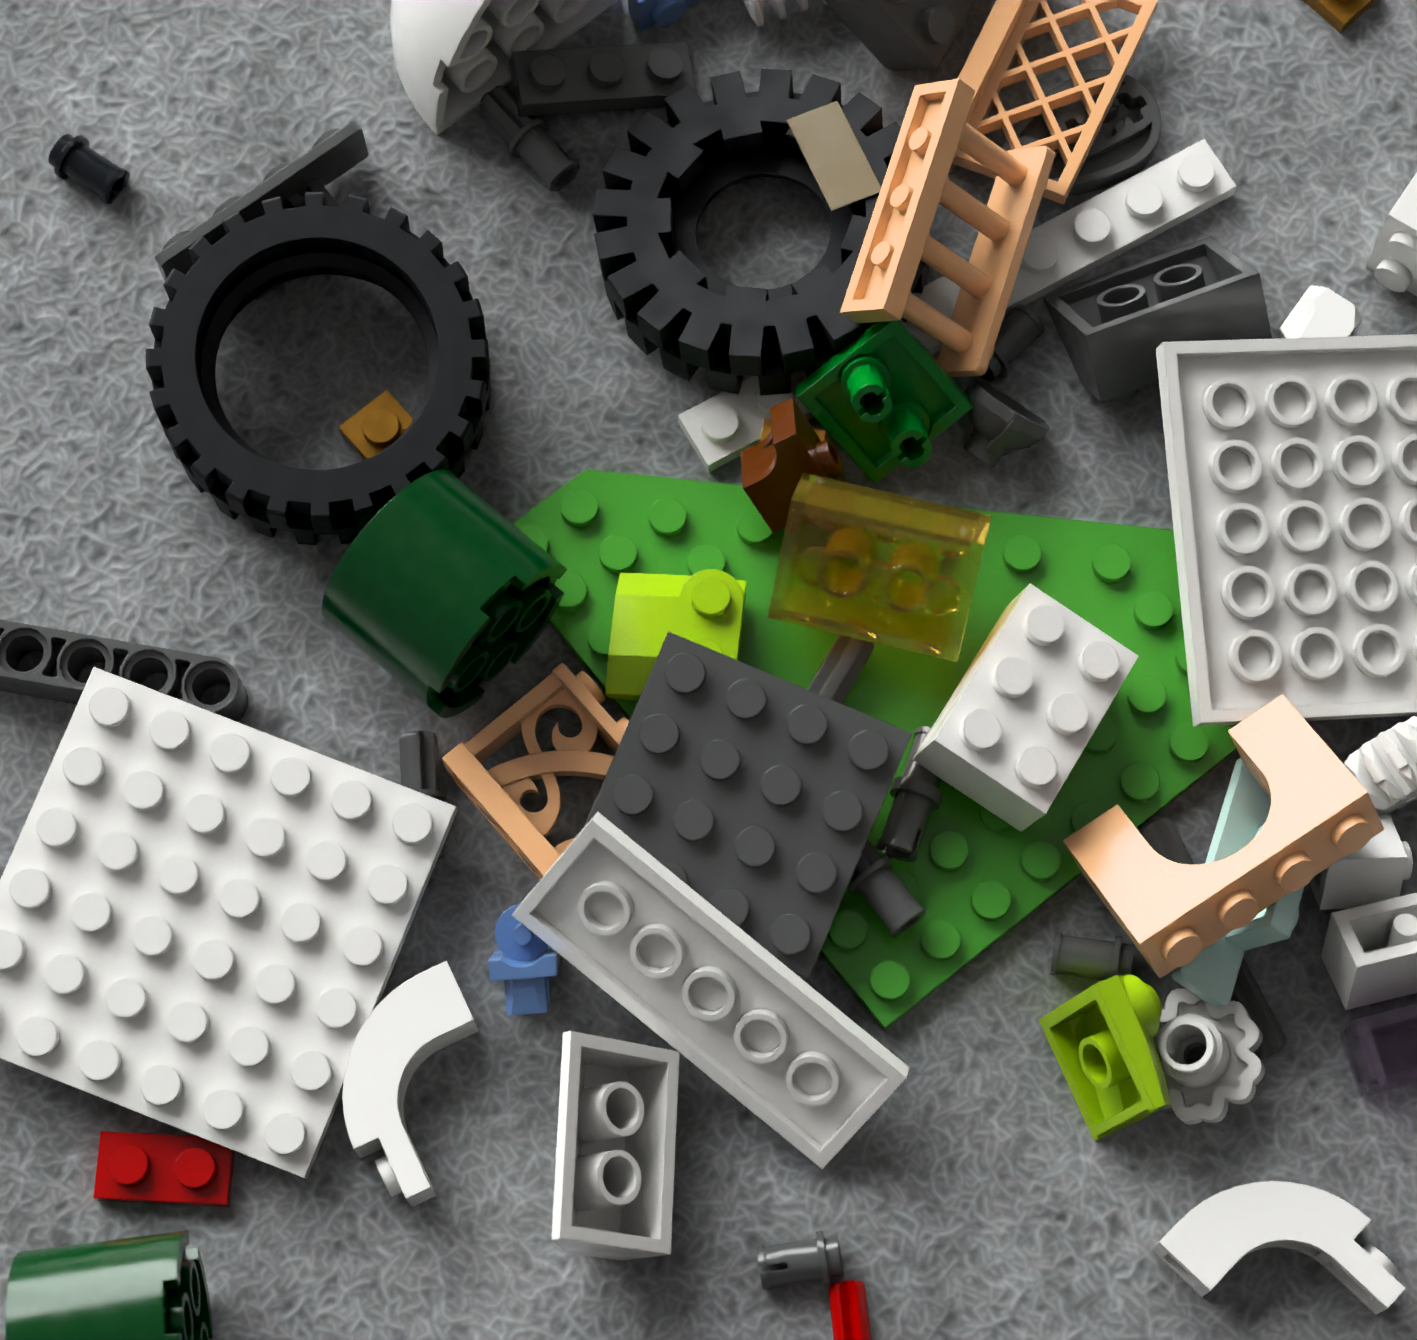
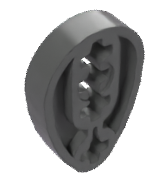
(1109, 158)

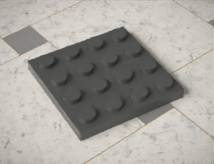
(751, 792)

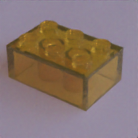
(878, 566)

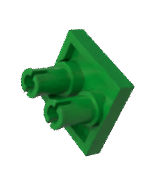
(884, 399)

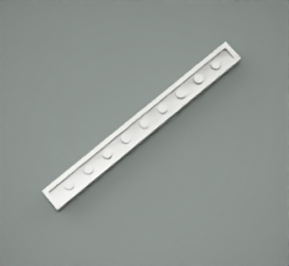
(1054, 256)

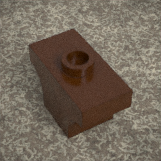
(777, 463)

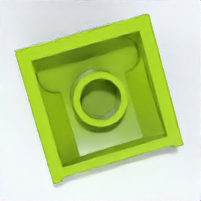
(647, 606)
(1110, 1052)

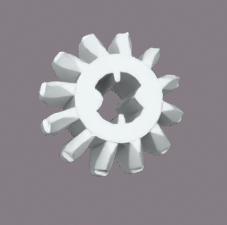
(1388, 767)

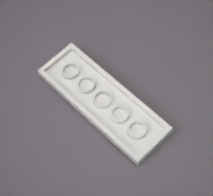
(711, 991)

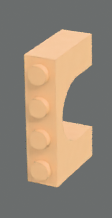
(1183, 908)

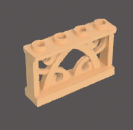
(500, 789)

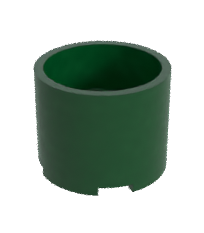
(442, 591)
(110, 1291)

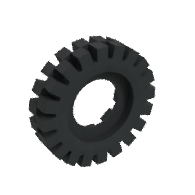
(652, 217)

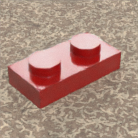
(163, 1169)

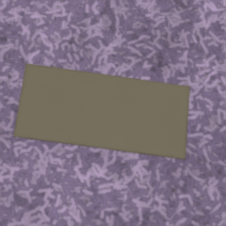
(834, 155)

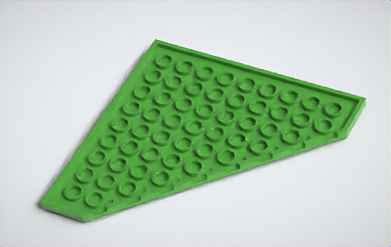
(971, 866)

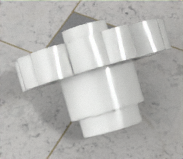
(1227, 1068)

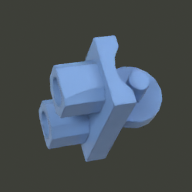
(524, 965)

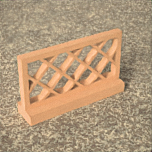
(1001, 44)

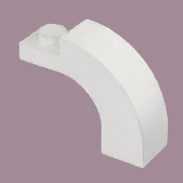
(388, 1050)
(1279, 1216)

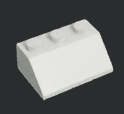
(615, 1148)

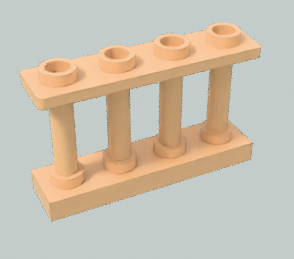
(903, 220)

